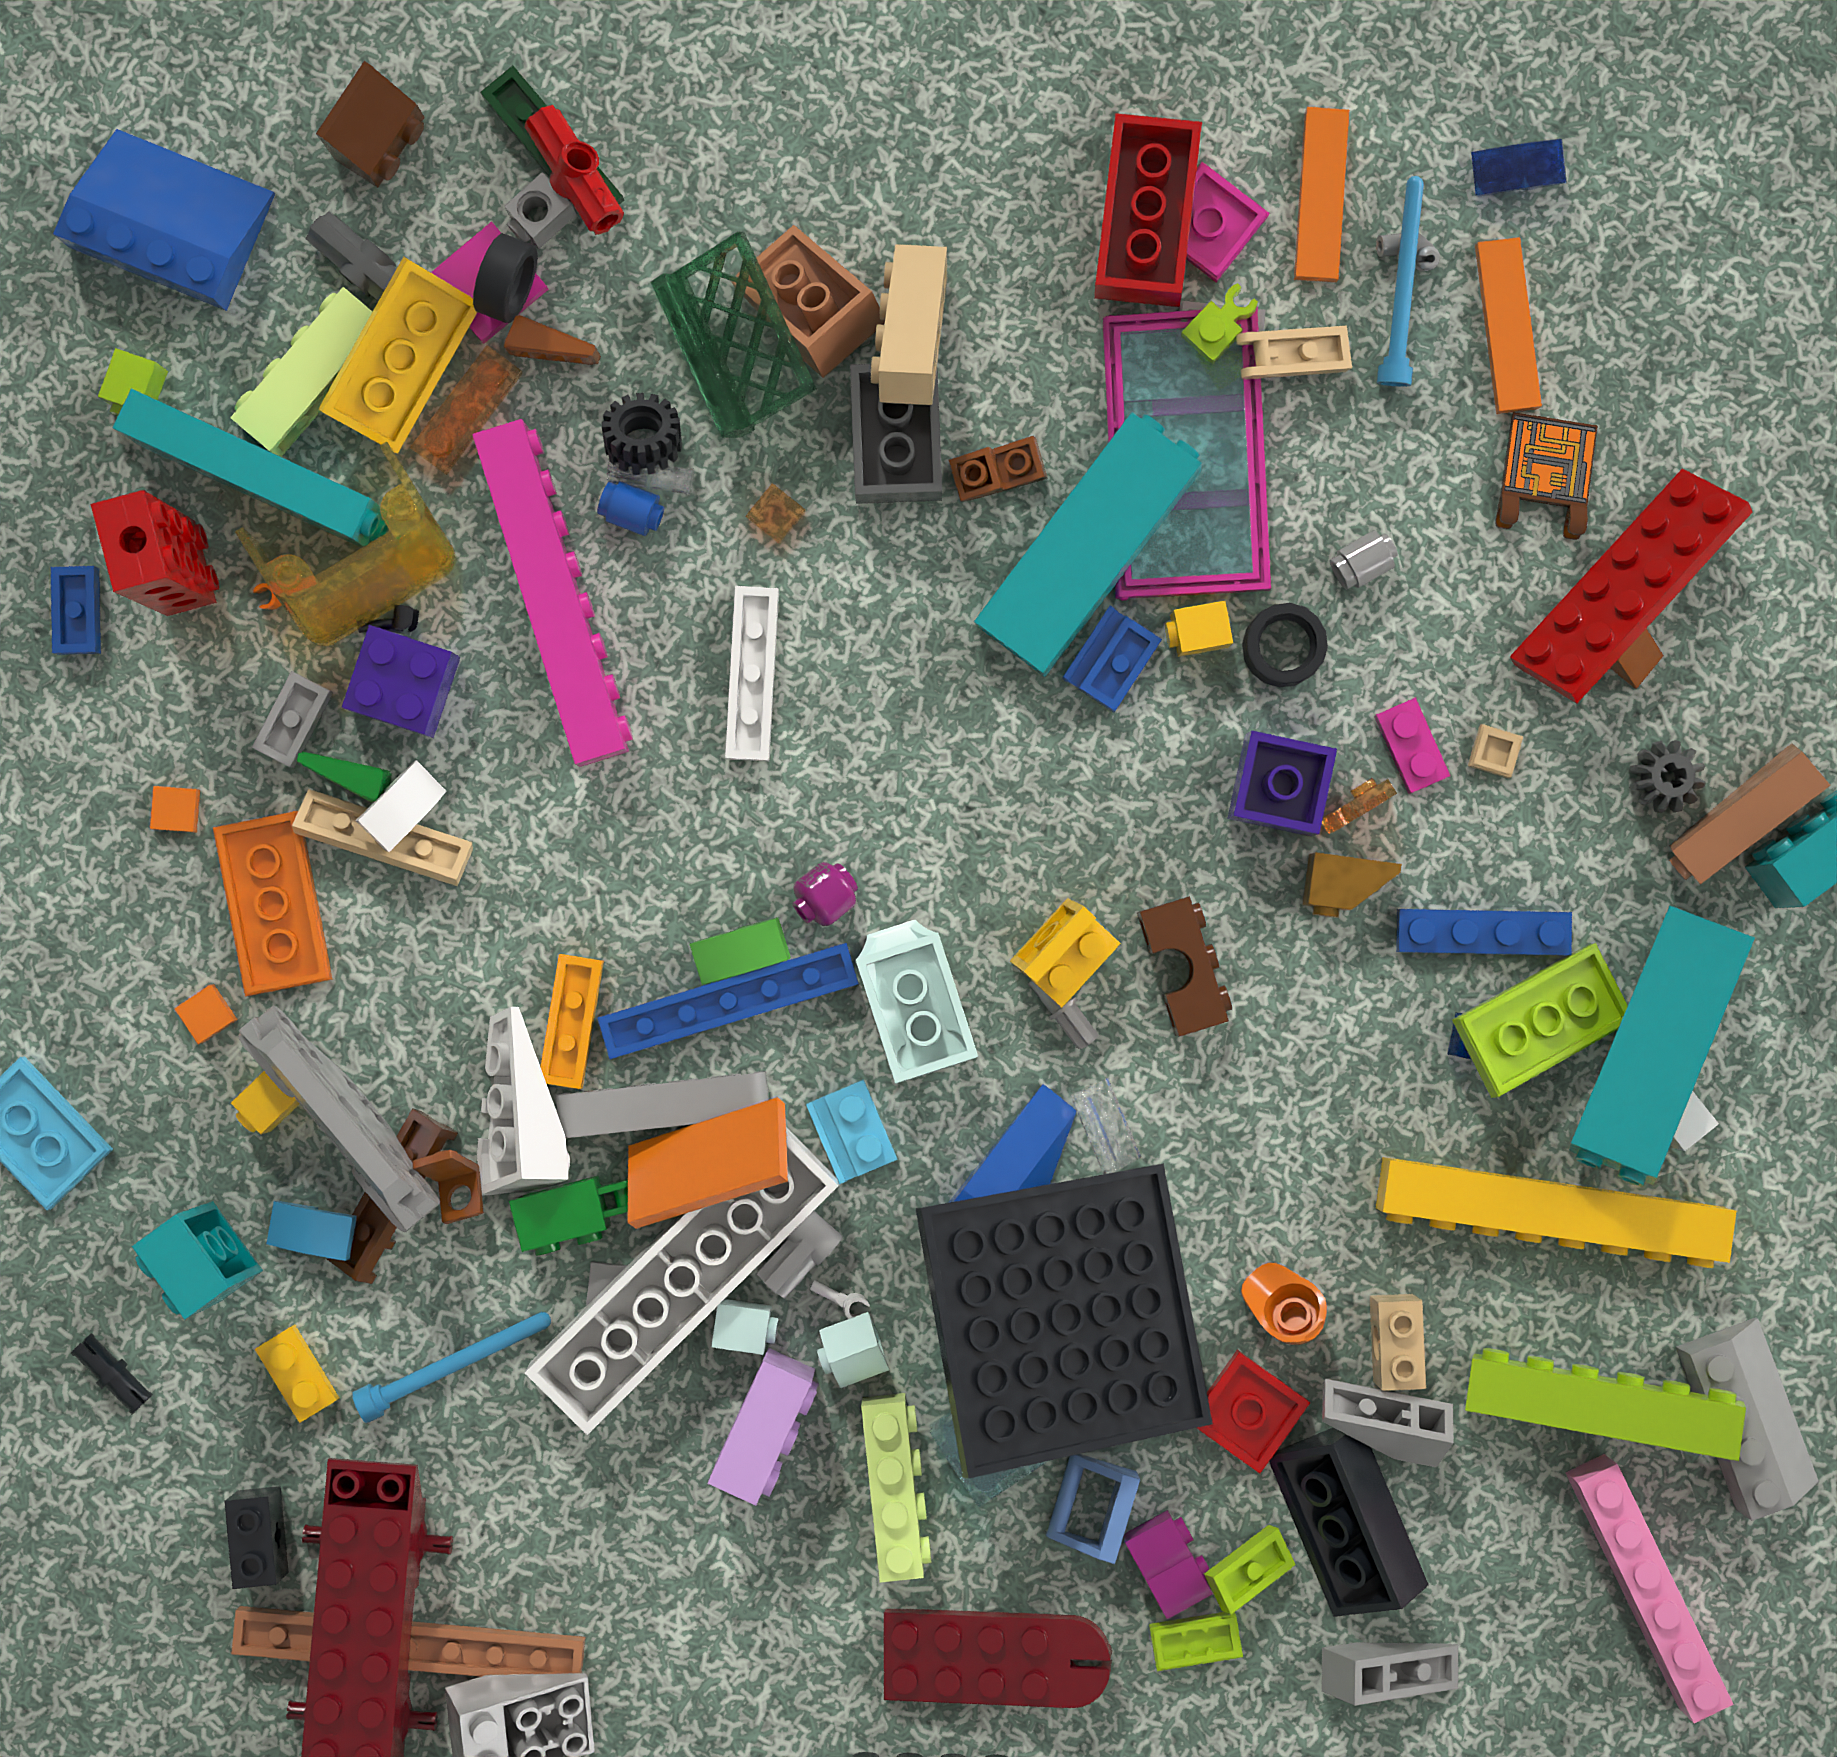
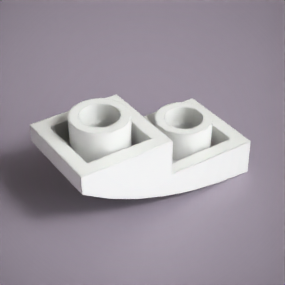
(401, 806)

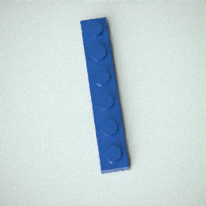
(728, 1000)

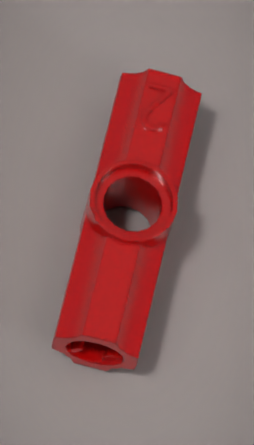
(574, 169)

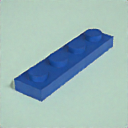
(1484, 932)

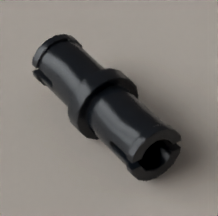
(111, 1373)

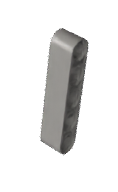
(658, 1104)

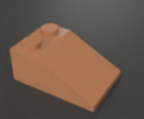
(818, 298)

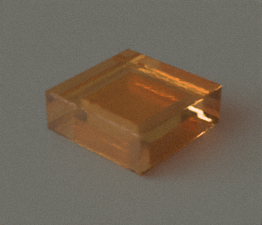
(775, 513)

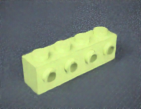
(892, 1487)

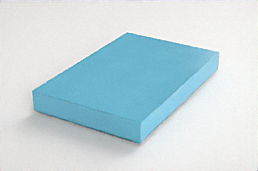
(44, 1136)

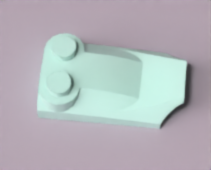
(914, 1001)

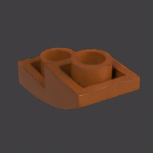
(998, 469)

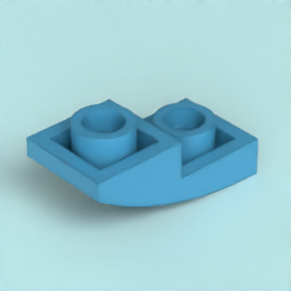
(311, 1230)

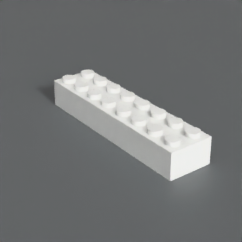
(672, 1290)

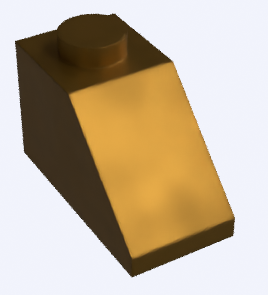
(1343, 882)

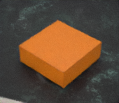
(175, 809)
(205, 1014)

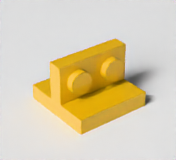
(1065, 951)

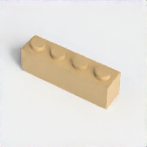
(912, 324)

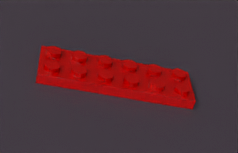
(1630, 585)

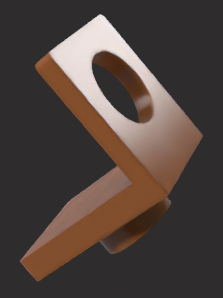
(452, 1172)

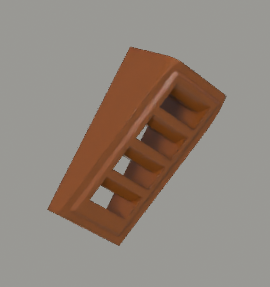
(539, 341)

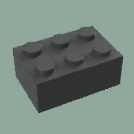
(893, 445)

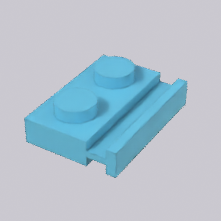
(851, 1131)

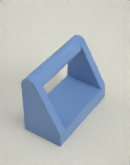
(1116, 1516)

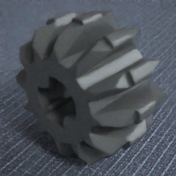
(1670, 793)

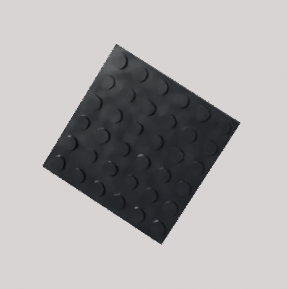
(1062, 1319)

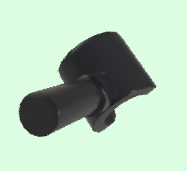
(403, 618)

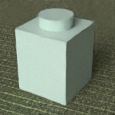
(744, 1327)
(852, 1350)

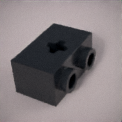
(256, 1537)

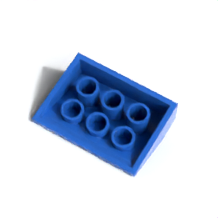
(165, 218)

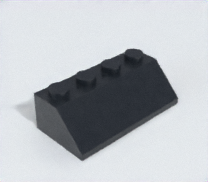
(1348, 1524)

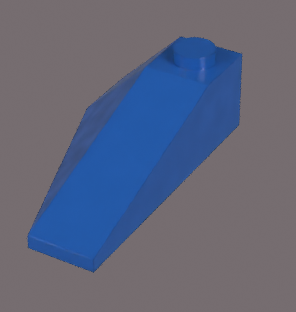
(1025, 1151)

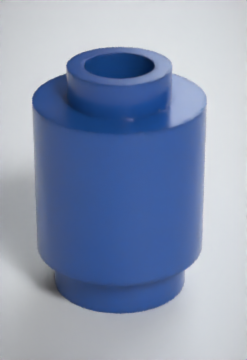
(630, 508)

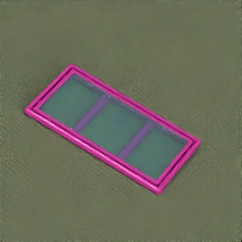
(1220, 525)

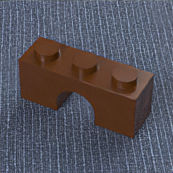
(1200, 1000)

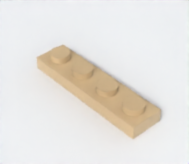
(420, 851)

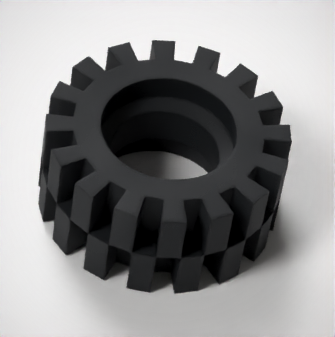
(641, 452)

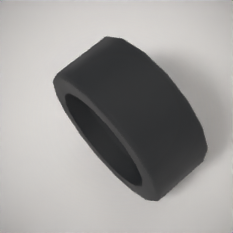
(505, 278)
(1317, 640)

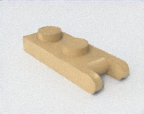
(1297, 352)

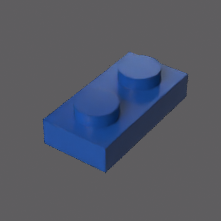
(75, 610)

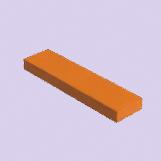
(1321, 194)
(1508, 325)

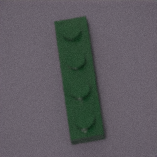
(516, 101)

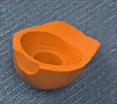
(1285, 1303)

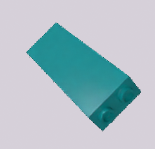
(250, 469)
(1089, 543)
(1660, 1046)

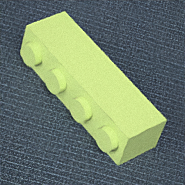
(300, 380)

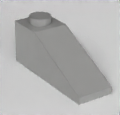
(1390, 1422)
(1388, 1671)

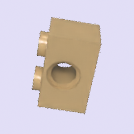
(1397, 1342)

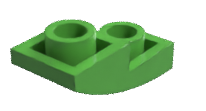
(740, 951)

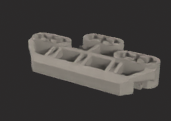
(342, 1114)

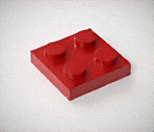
(1251, 1411)

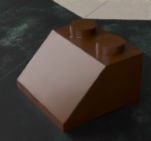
(371, 126)

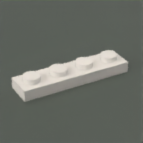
(752, 673)

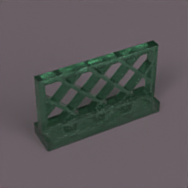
(701, 347)

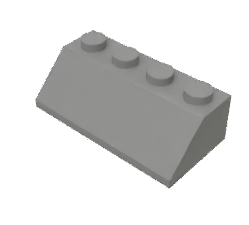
(1773, 1458)

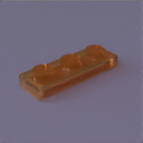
(466, 410)

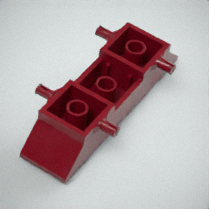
(364, 1611)

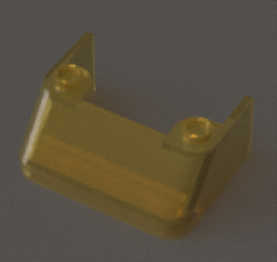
(369, 579)

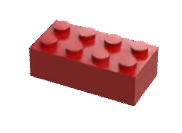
(1147, 210)

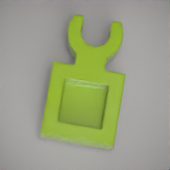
(1217, 328)

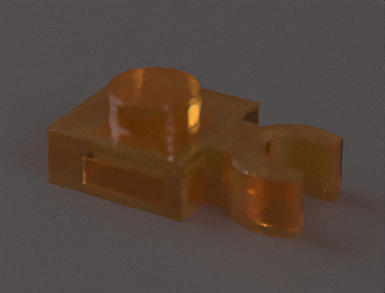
(1366, 797)

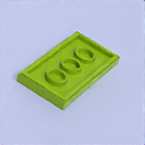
(1542, 1020)

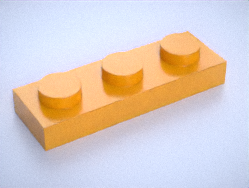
(571, 1020)

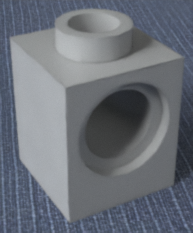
(538, 194)

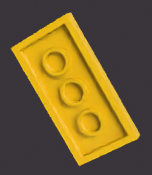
(399, 355)

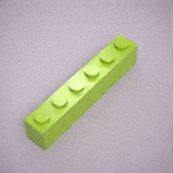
(1606, 1405)

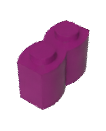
(1168, 1564)

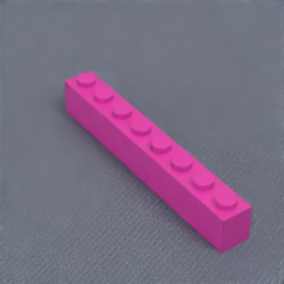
(551, 592)

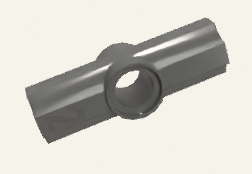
(357, 259)

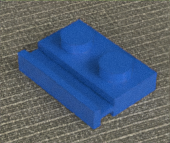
(1112, 659)

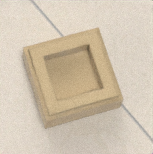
(1495, 751)

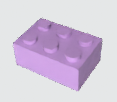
(764, 1427)

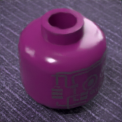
(824, 894)

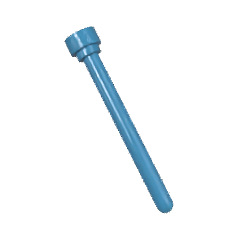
(1395, 366)
(373, 1401)

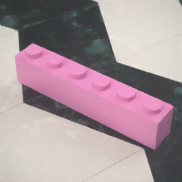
(1649, 1588)

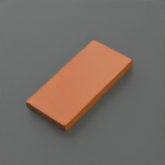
(272, 904)
(707, 1163)

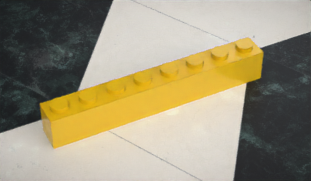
(1555, 1210)

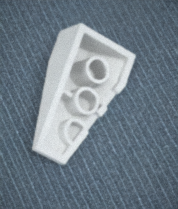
(525, 1133)

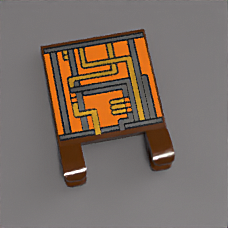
(1548, 465)

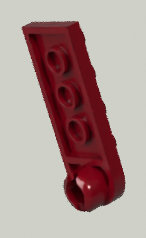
(993, 1658)

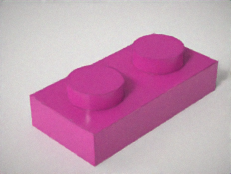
(1412, 745)

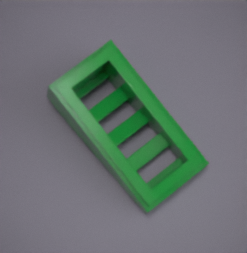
(358, 778)

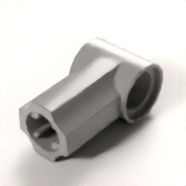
(803, 1249)

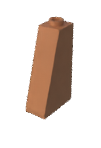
(1748, 814)

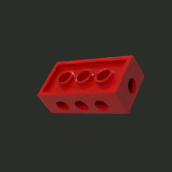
(154, 553)

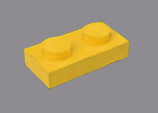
(297, 1373)

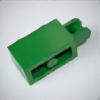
(566, 1213)

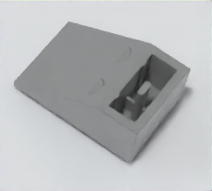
(521, 1716)

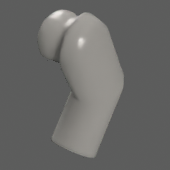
(1426, 257)

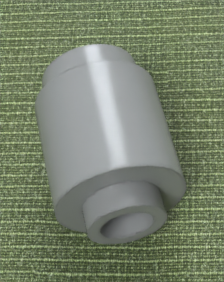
(1364, 560)

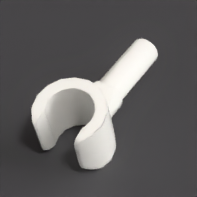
(839, 1298)

